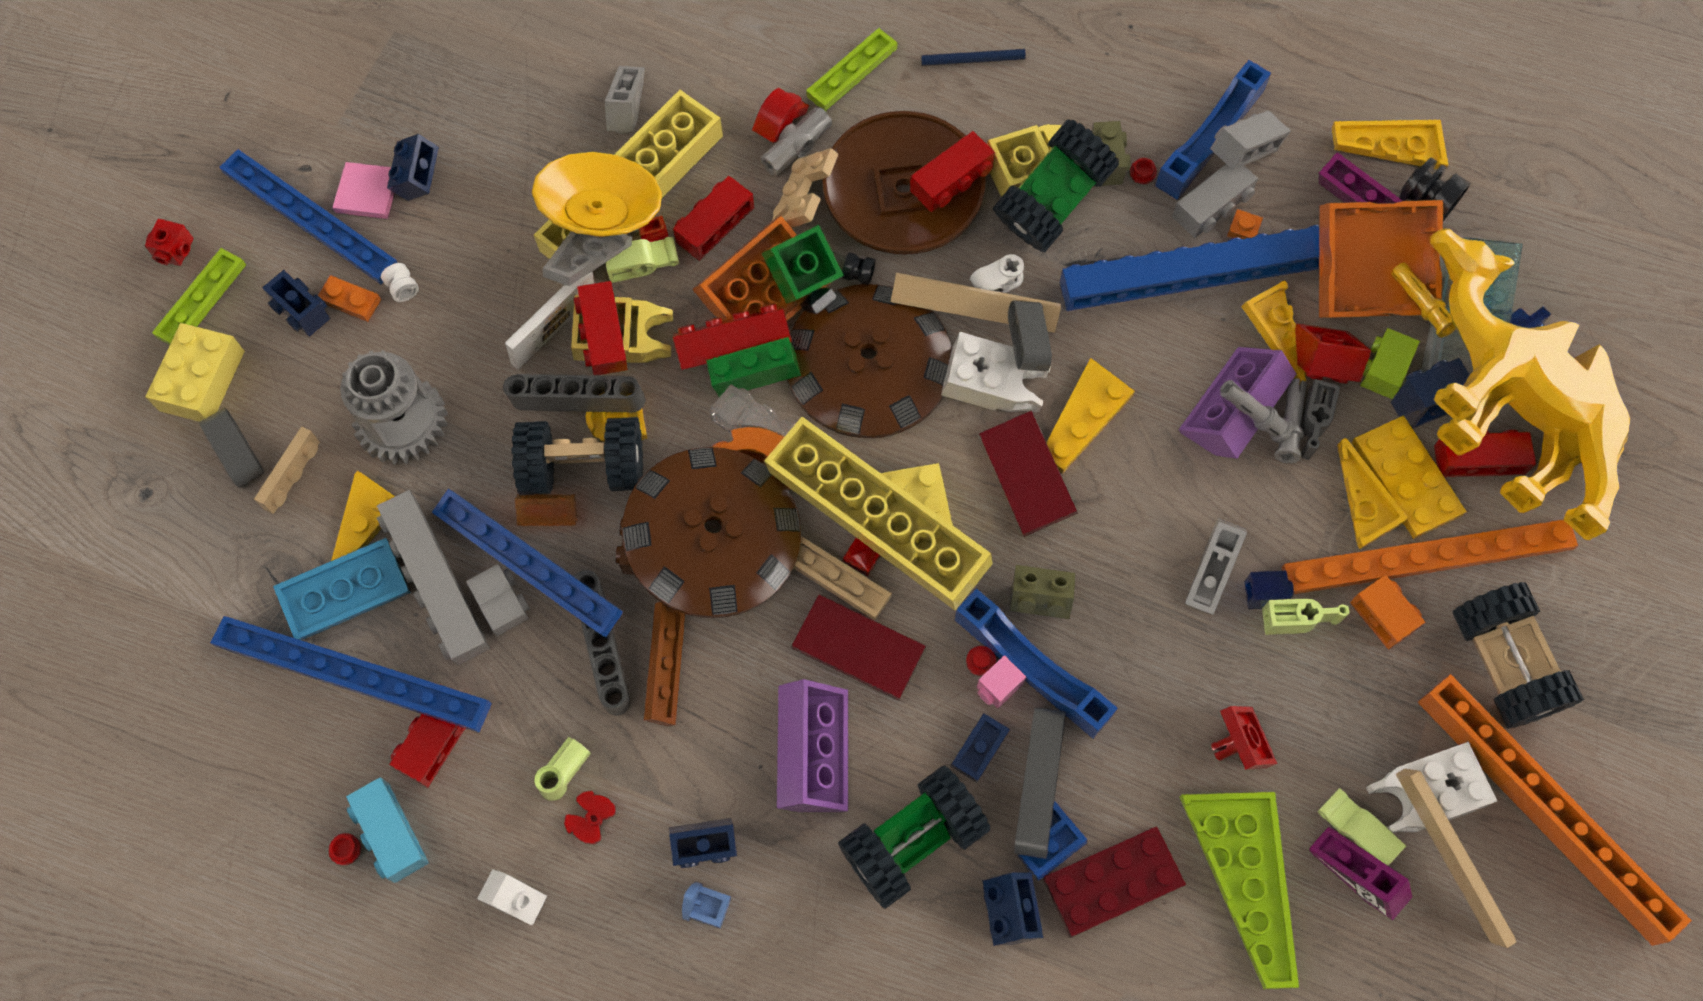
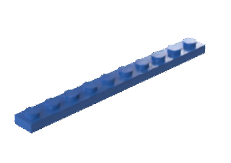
(352, 674)

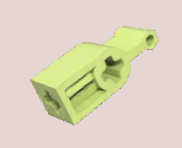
(642, 259)
(1286, 615)
(1361, 827)

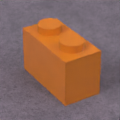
(1387, 611)

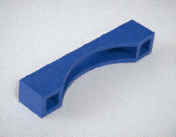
(1194, 154)
(1067, 693)

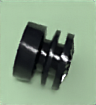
(1428, 186)

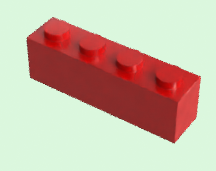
(729, 336)

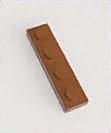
(664, 666)

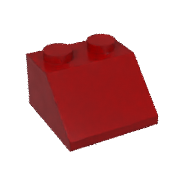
(1330, 353)

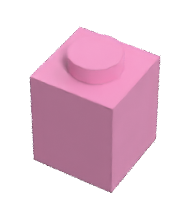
(1000, 682)

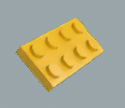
(1409, 476)

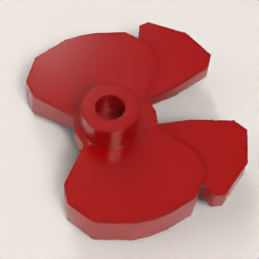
(588, 828)

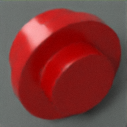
(1143, 171)
(980, 660)
(344, 849)

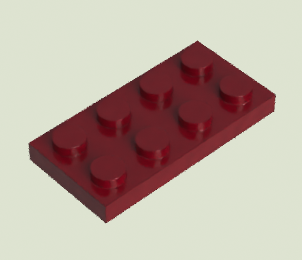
(1113, 881)

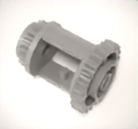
(382, 403)

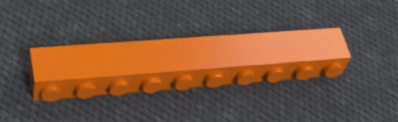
(1556, 813)

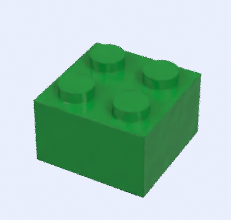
(802, 264)

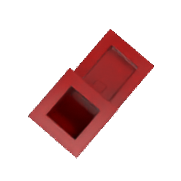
(777, 113)

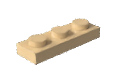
(287, 470)

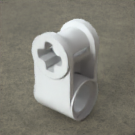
(999, 276)

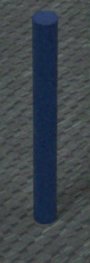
(973, 57)

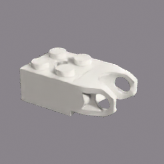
(988, 376)
(1459, 768)

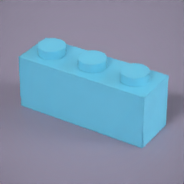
(386, 830)

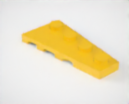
(1393, 140)
(1088, 411)

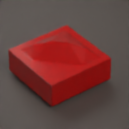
(654, 230)
(861, 557)

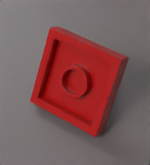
(1245, 739)

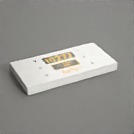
(544, 323)

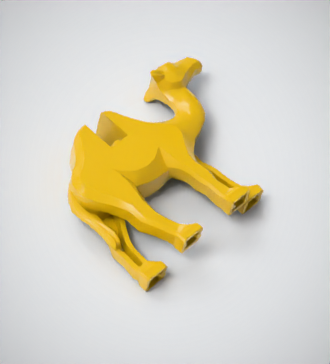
(1535, 375)

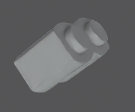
(498, 600)

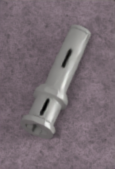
(1264, 417)
(1288, 449)

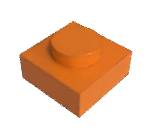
(1244, 225)

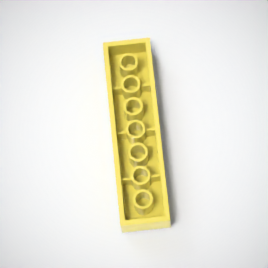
(664, 147)
(879, 513)

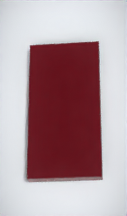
(1028, 473)
(858, 647)

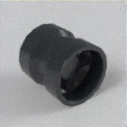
(858, 268)

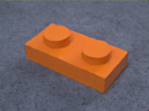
(349, 298)

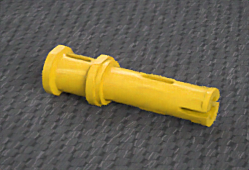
(1431, 308)

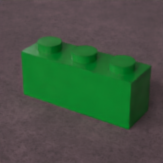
(754, 366)

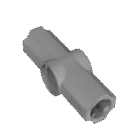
(796, 141)

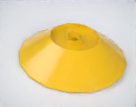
(596, 194)

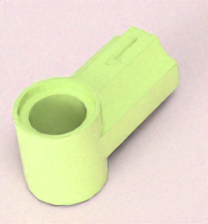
(562, 766)

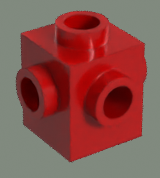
(168, 242)

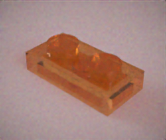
(546, 510)

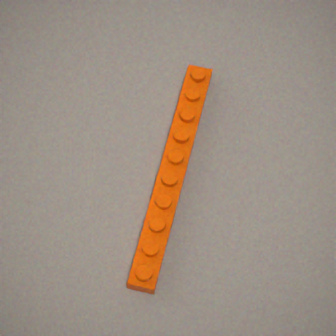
(1430, 556)

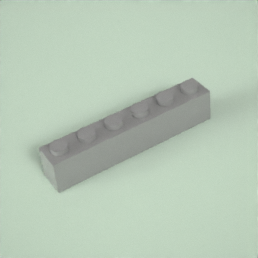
(432, 577)

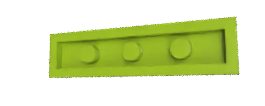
(851, 69)
(201, 294)

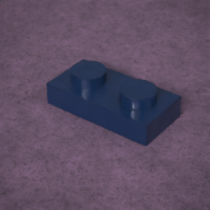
(980, 747)

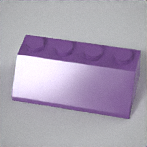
(1216, 421)
(812, 747)

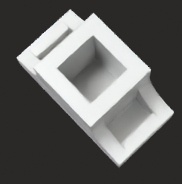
(512, 897)

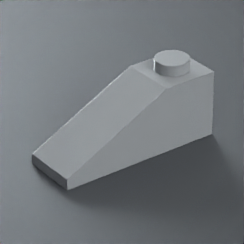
(624, 99)
(1216, 565)

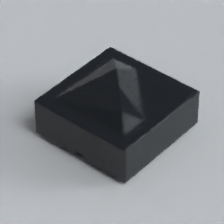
(818, 300)

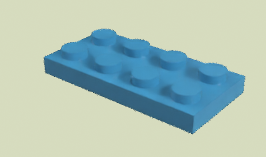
(341, 589)

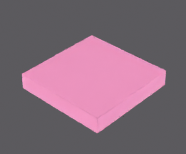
(364, 191)

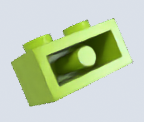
(1389, 363)

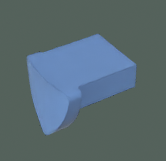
(705, 905)

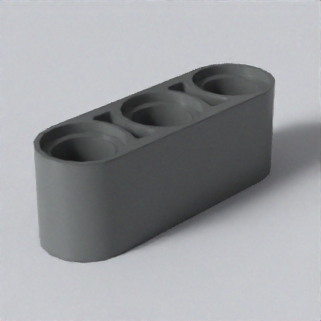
(1029, 336)
(231, 447)

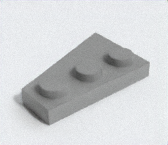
(583, 254)

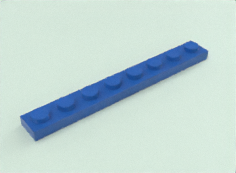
(307, 215)
(528, 563)

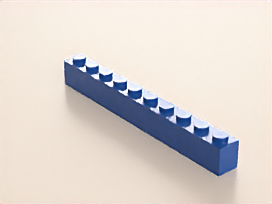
(1190, 268)

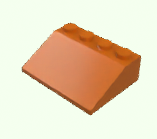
(745, 279)

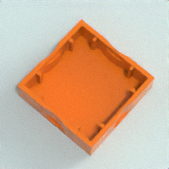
(1362, 247)

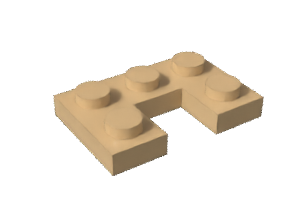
(796, 204)

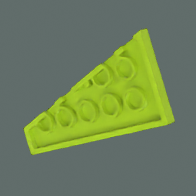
(1247, 861)

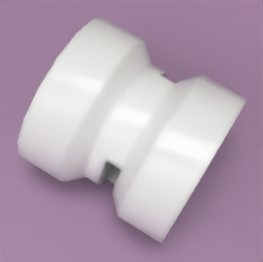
(399, 281)

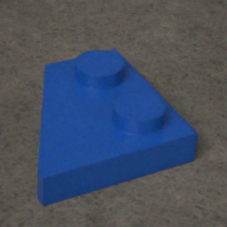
(1063, 842)

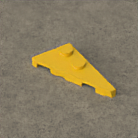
(1275, 322)
(1370, 504)
(360, 515)

